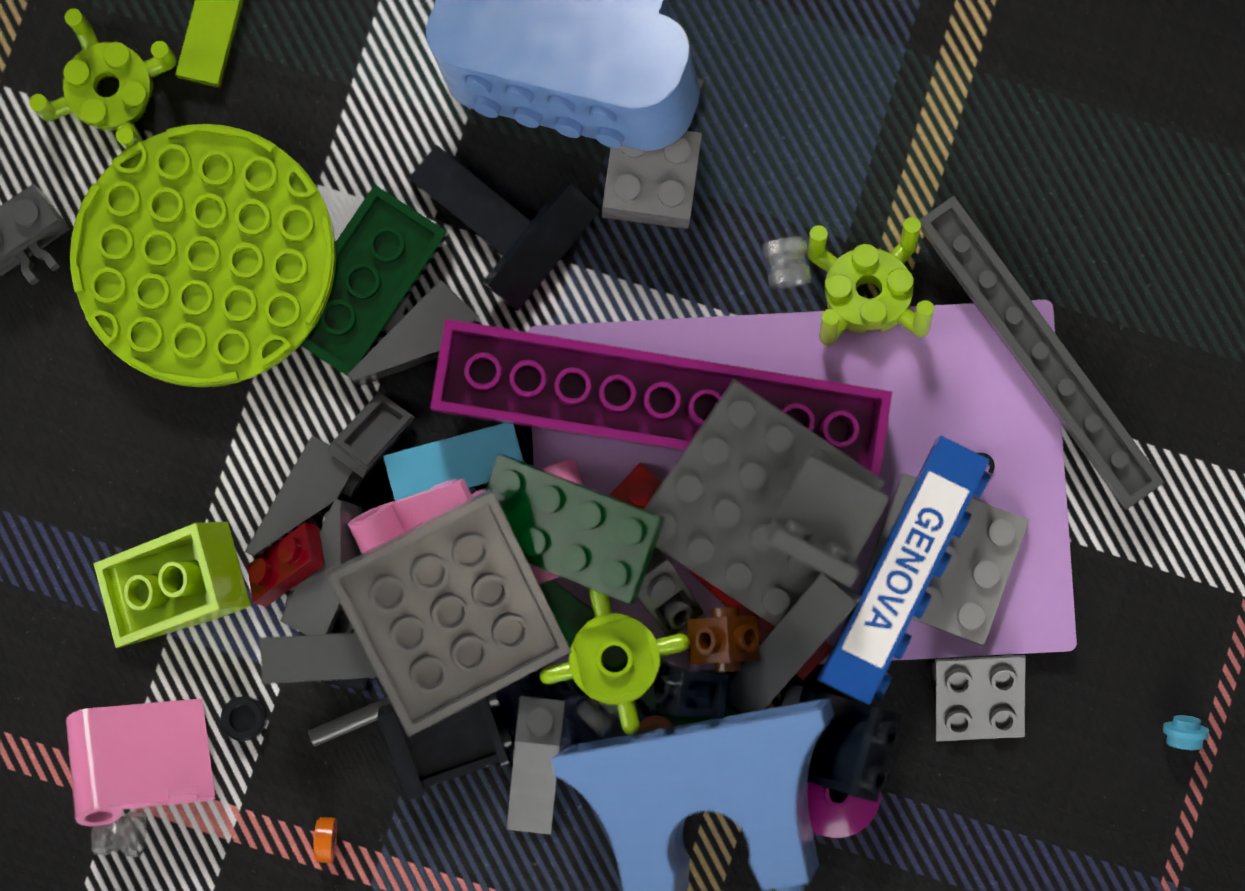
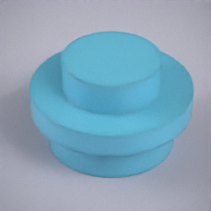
(1185, 732)

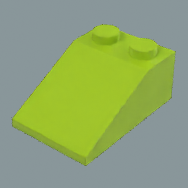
(172, 583)

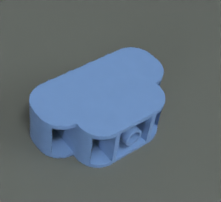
(570, 66)

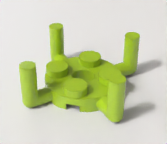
(90, 67)
(871, 266)
(623, 686)

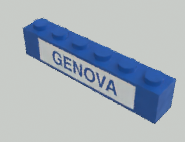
(904, 570)

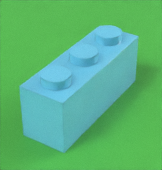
(458, 457)

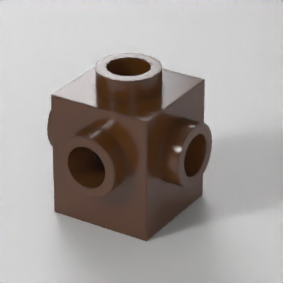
(733, 639)

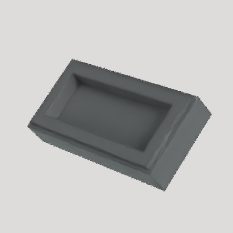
(370, 434)

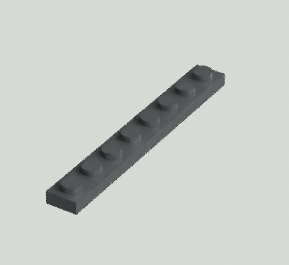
(1040, 353)

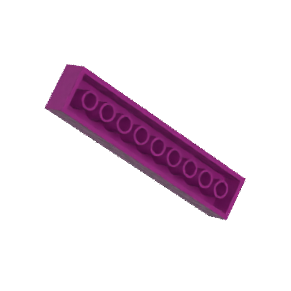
(634, 392)

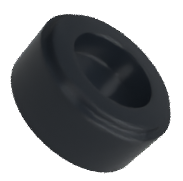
(243, 718)

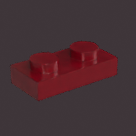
(285, 564)

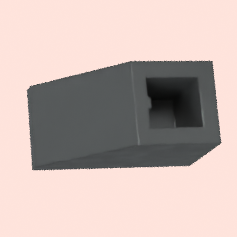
(667, 596)

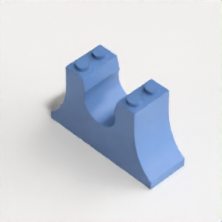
(736, 766)

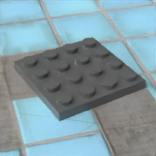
(728, 492)
(448, 612)

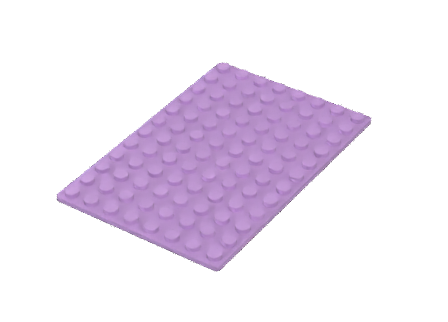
(943, 384)

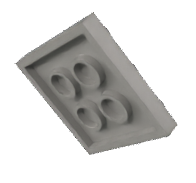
(978, 570)

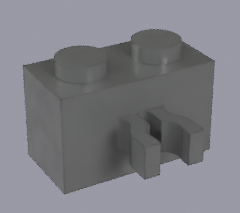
(26, 227)

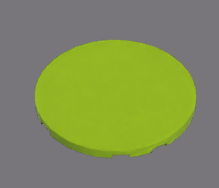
(203, 255)

